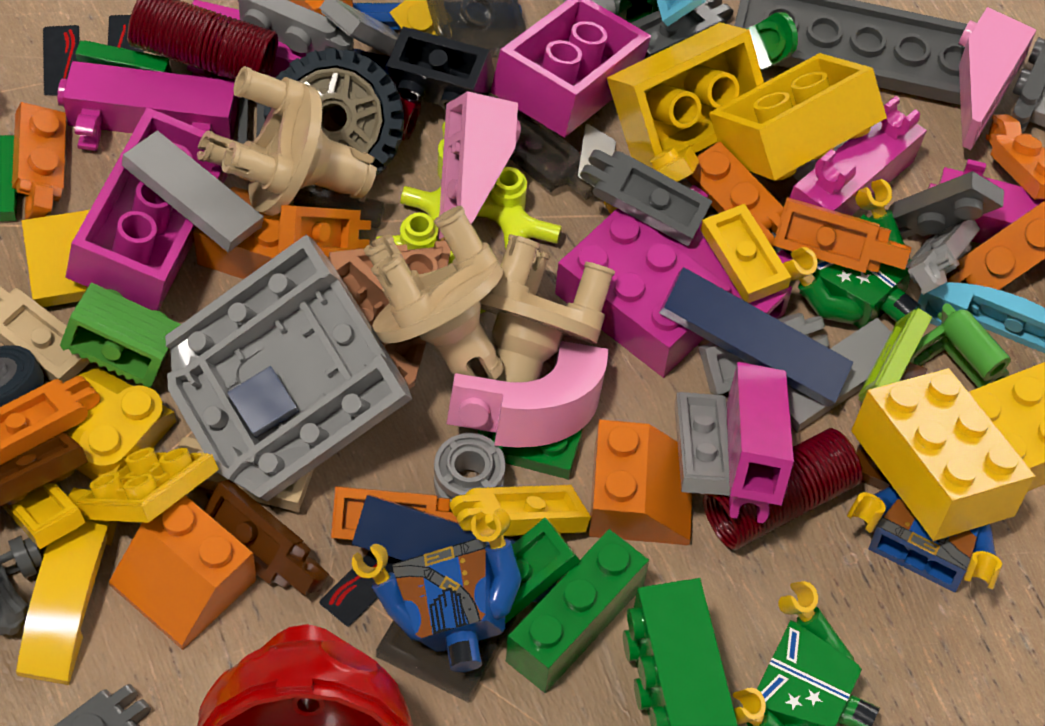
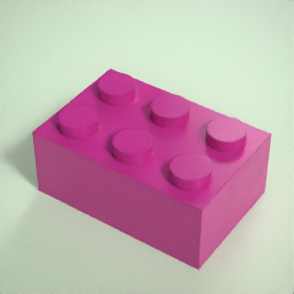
(564, 61)
(643, 275)

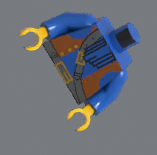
(908, 544)
(451, 593)

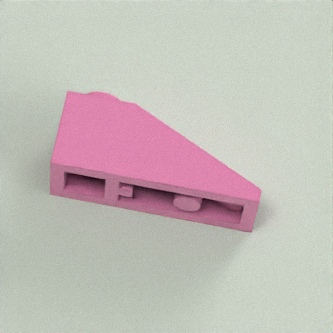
(988, 66)
(477, 146)

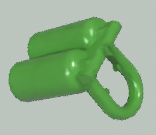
(966, 344)

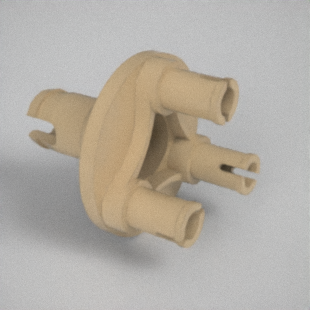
(290, 147)
(442, 303)
(532, 327)

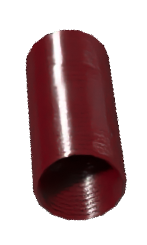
(188, 35)
(820, 471)

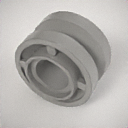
(463, 453)

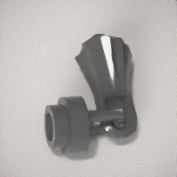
(12, 606)

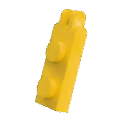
(525, 507)

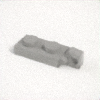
(941, 255)

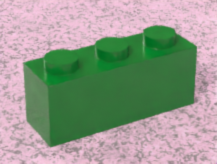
(576, 611)

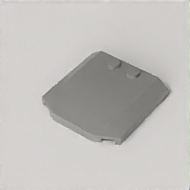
(321, 348)

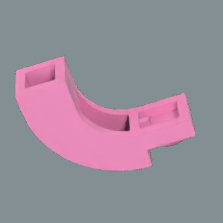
(533, 410)

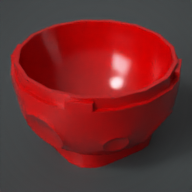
(305, 681)

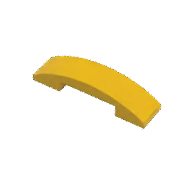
(61, 600)

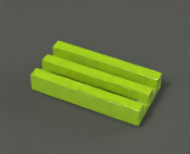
(897, 351)

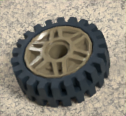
(361, 90)

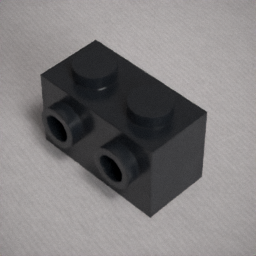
(438, 68)

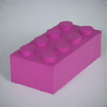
(133, 235)

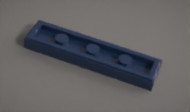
(756, 336)
(409, 531)

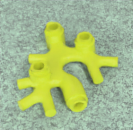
(503, 205)

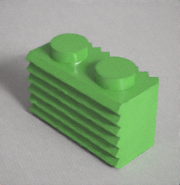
(119, 334)

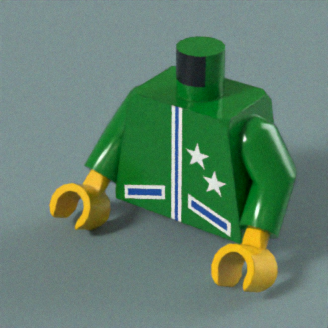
(849, 294)
(808, 675)

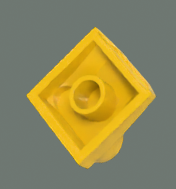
(119, 424)

